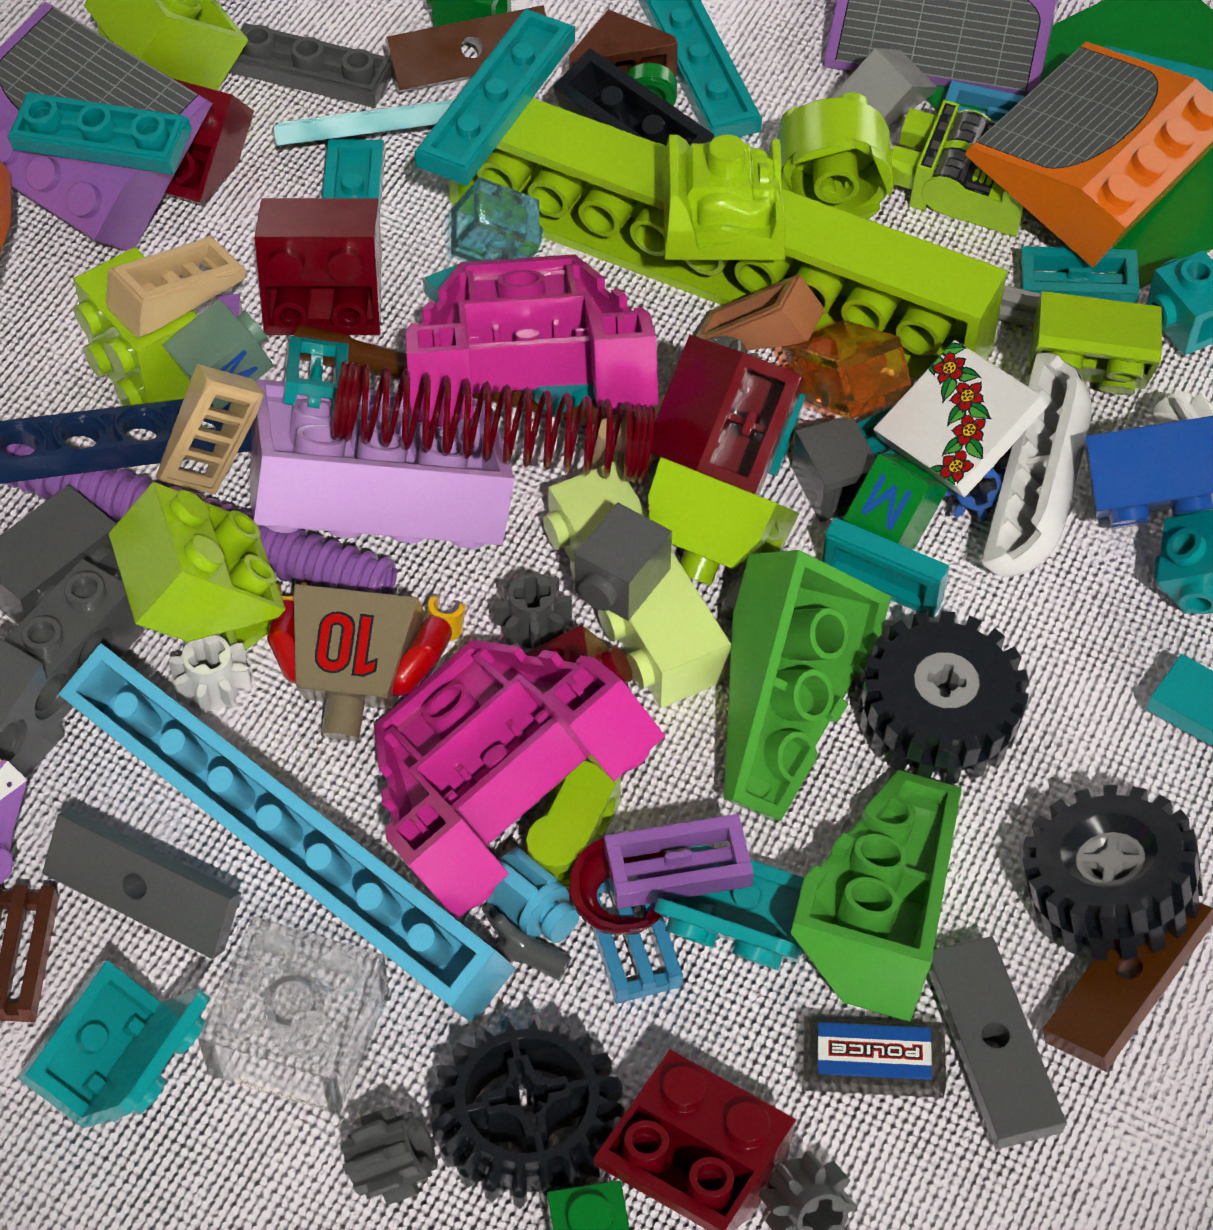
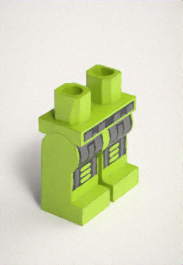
(946, 176)

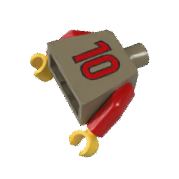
(357, 649)

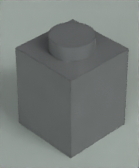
(831, 464)
(622, 562)

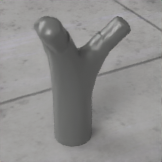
(524, 948)

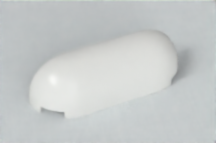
(1040, 472)

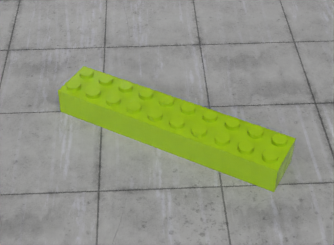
(606, 200)

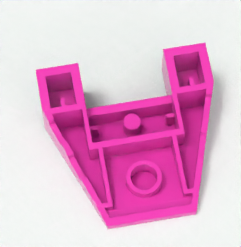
(532, 328)
(487, 746)

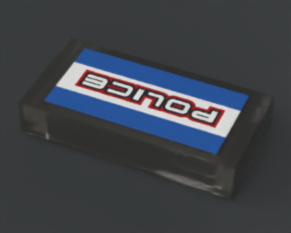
(873, 1056)

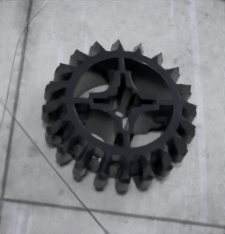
(578, 1091)

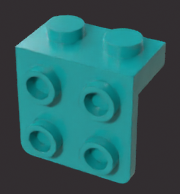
(752, 917)
(112, 1047)

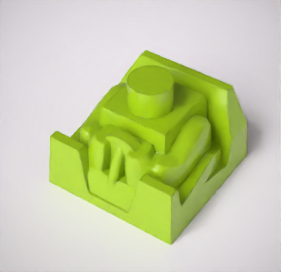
(723, 200)
(715, 520)

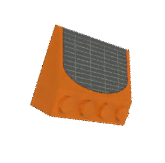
(1098, 145)

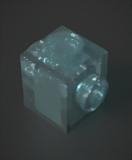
(495, 223)

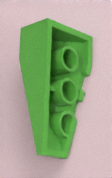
(793, 656)
(879, 895)

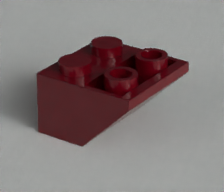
(214, 148)
(319, 264)
(725, 413)
(698, 1144)

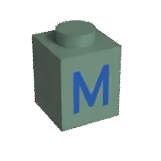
(220, 342)

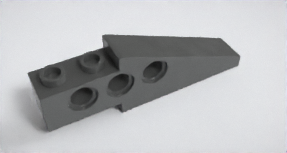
(47, 652)

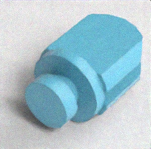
(533, 898)

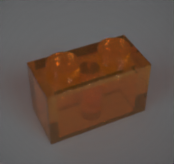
(850, 368)

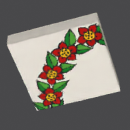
(960, 418)

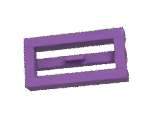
(680, 872)

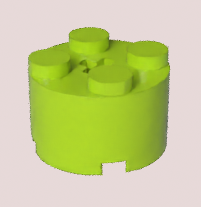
(837, 154)

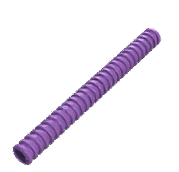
(288, 553)

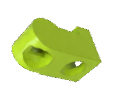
(578, 816)

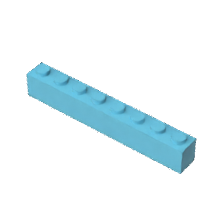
(289, 834)

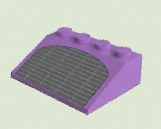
(959, 40)
(72, 61)

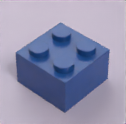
(1151, 471)

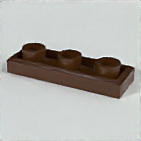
(435, 53)
(1118, 996)

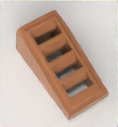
(767, 318)

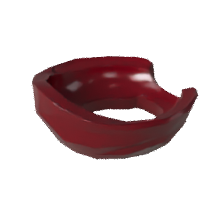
(585, 879)

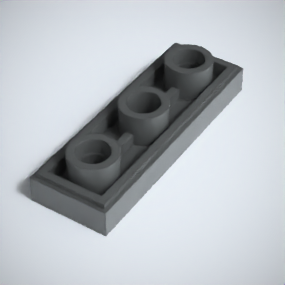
(313, 65)
(141, 883)
(983, 1007)

